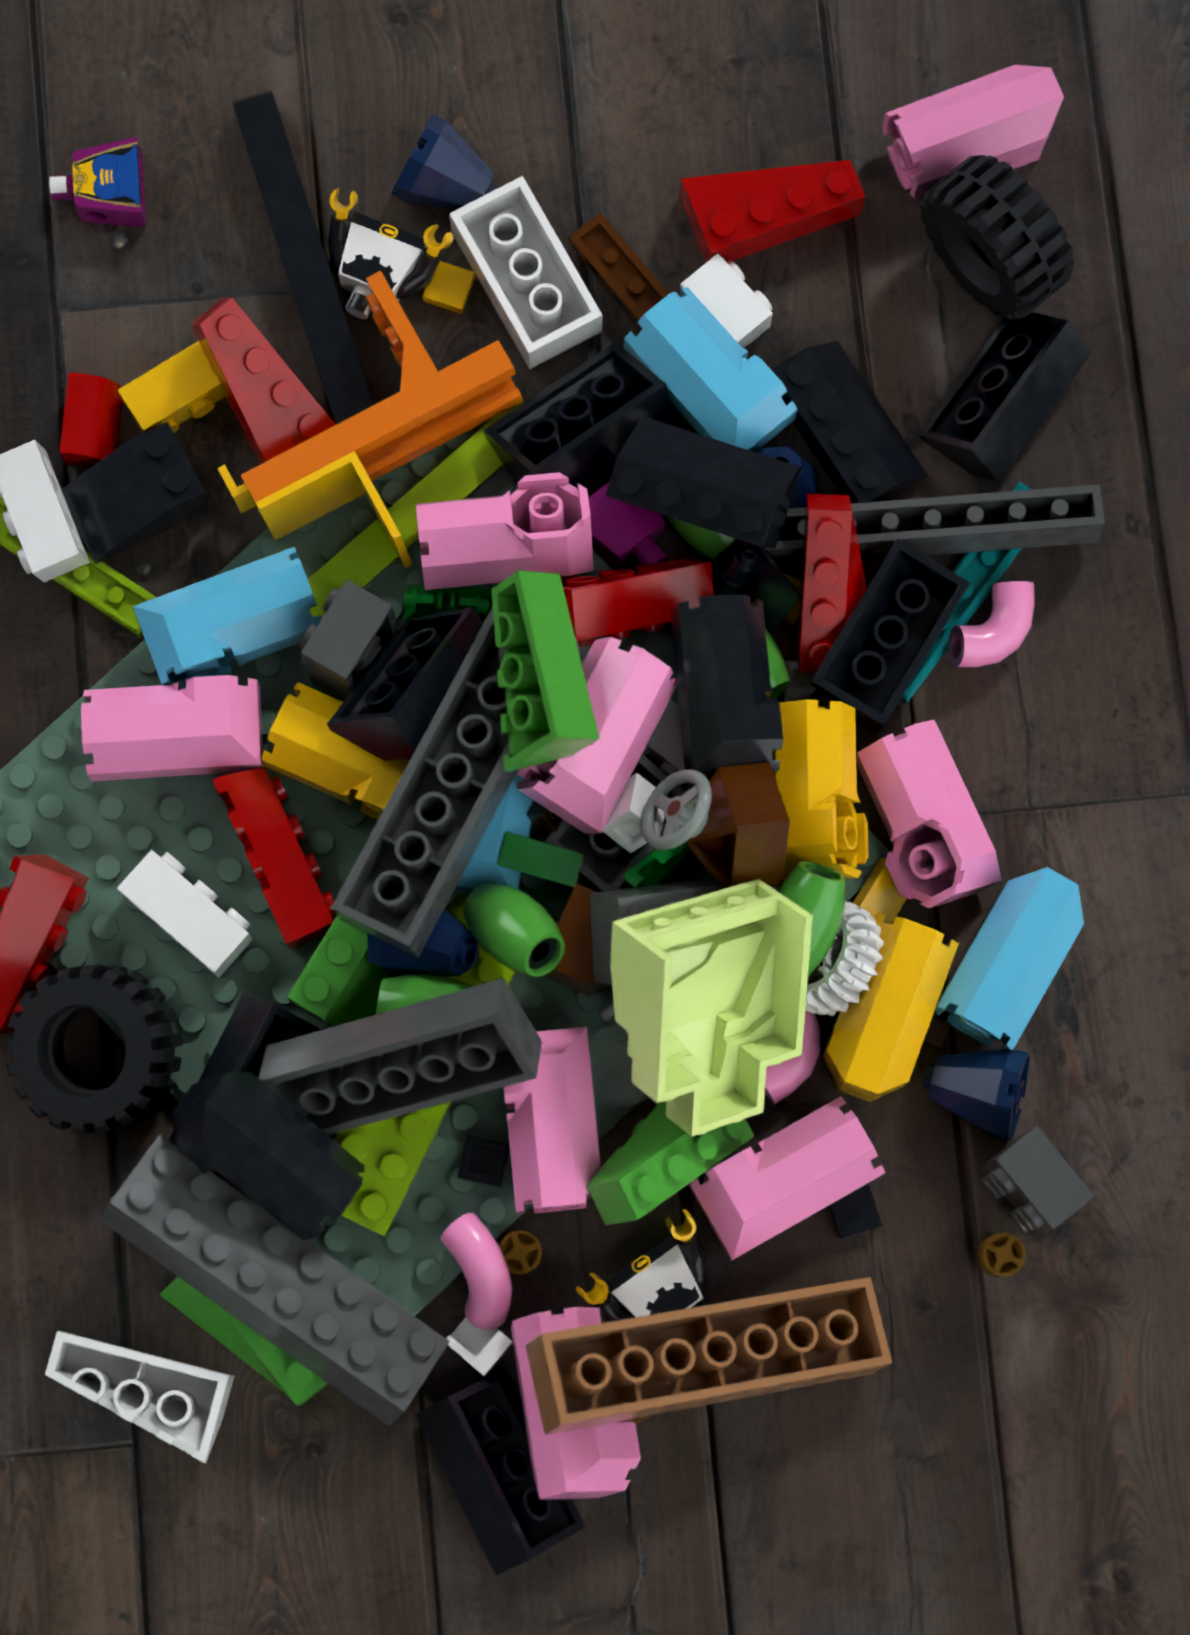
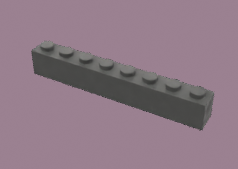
(963, 523)

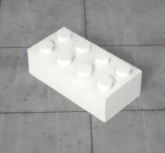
(526, 272)

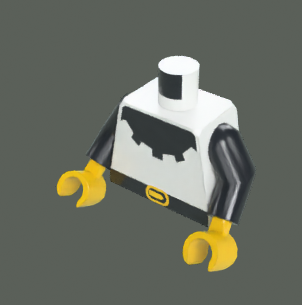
(365, 246)
(658, 1281)

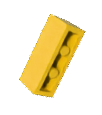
(173, 391)

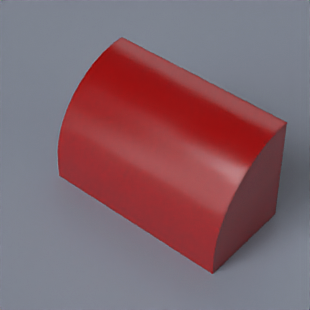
(90, 419)

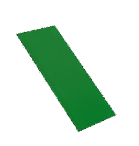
(540, 859)

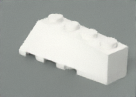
(156, 1393)

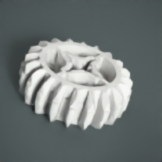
(847, 964)

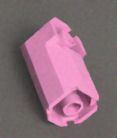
(993, 116)
(490, 538)
(627, 702)
(173, 730)
(929, 816)
(554, 1126)
(787, 1179)
(577, 1461)

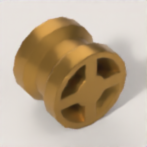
(517, 1246)
(1008, 1257)

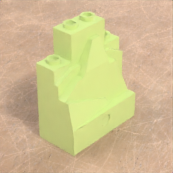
(712, 999)

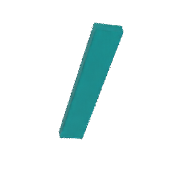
(981, 571)

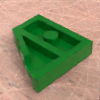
(661, 867)

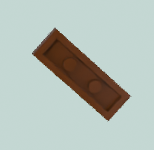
(617, 266)

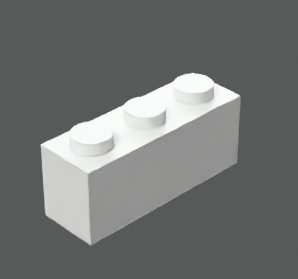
(39, 513)
(186, 911)

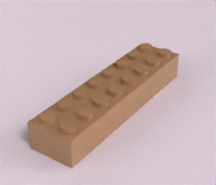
(706, 1355)

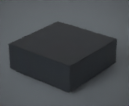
(483, 1161)
(855, 1213)

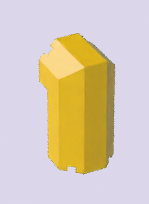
(325, 761)
(820, 787)
(882, 1035)

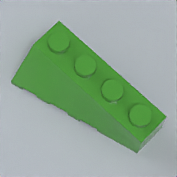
(540, 671)
(339, 979)
(658, 1164)
(245, 1343)

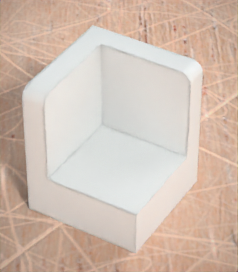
(625, 820)
(479, 1346)

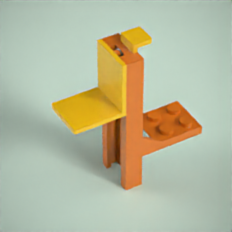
(352, 454)

